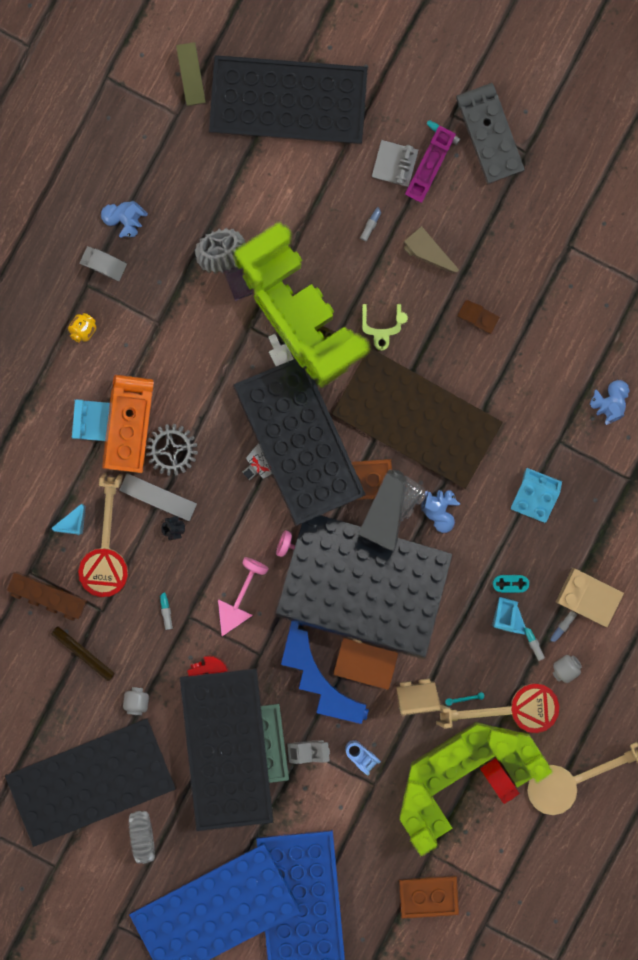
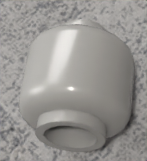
(567, 668)
(135, 701)

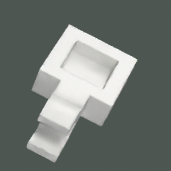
(280, 353)

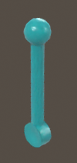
(449, 701)

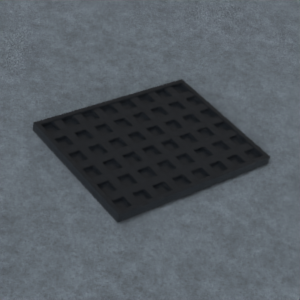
(364, 588)

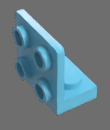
(90, 420)
(536, 495)

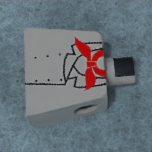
(258, 464)

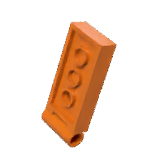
(127, 435)

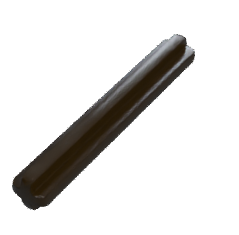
(82, 653)

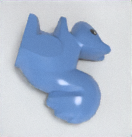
(127, 214)
(614, 405)
(436, 509)

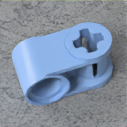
(364, 759)

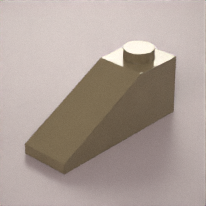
(427, 250)

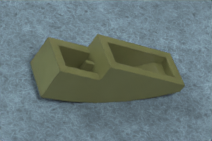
(190, 74)

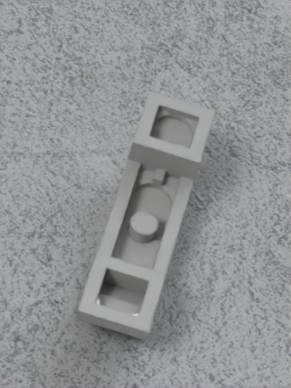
(158, 497)

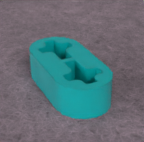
(510, 588)

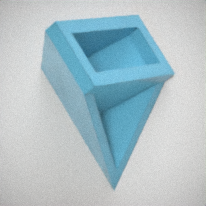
(73, 522)
(508, 616)

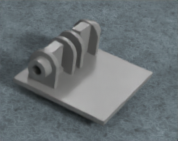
(395, 163)

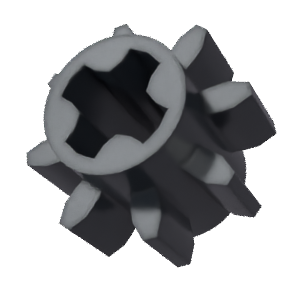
(173, 528)

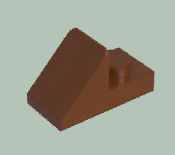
(478, 316)

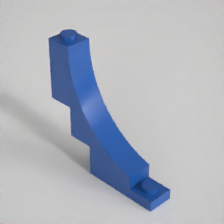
(331, 701)

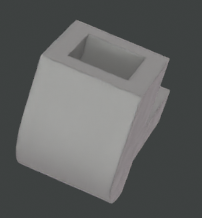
(103, 263)
(308, 751)

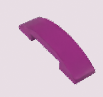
(430, 164)

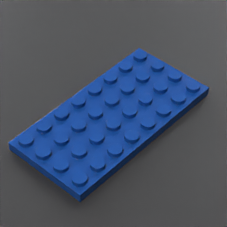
(311, 875)
(217, 909)

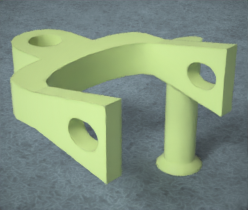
(383, 333)

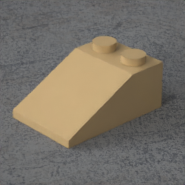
(589, 597)
(417, 697)

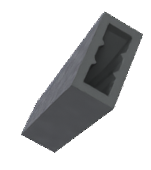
(385, 514)

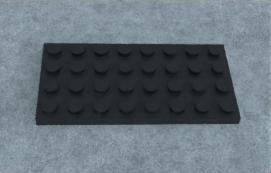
(288, 99)
(299, 441)
(226, 749)
(90, 782)

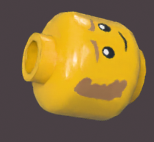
(82, 327)

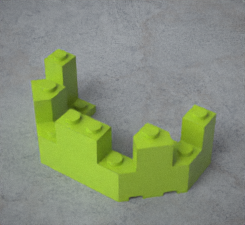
(296, 318)
(454, 760)

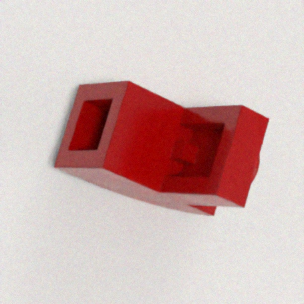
(212, 665)
(499, 781)

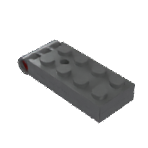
(492, 143)

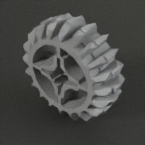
(217, 250)
(188, 446)
(141, 837)

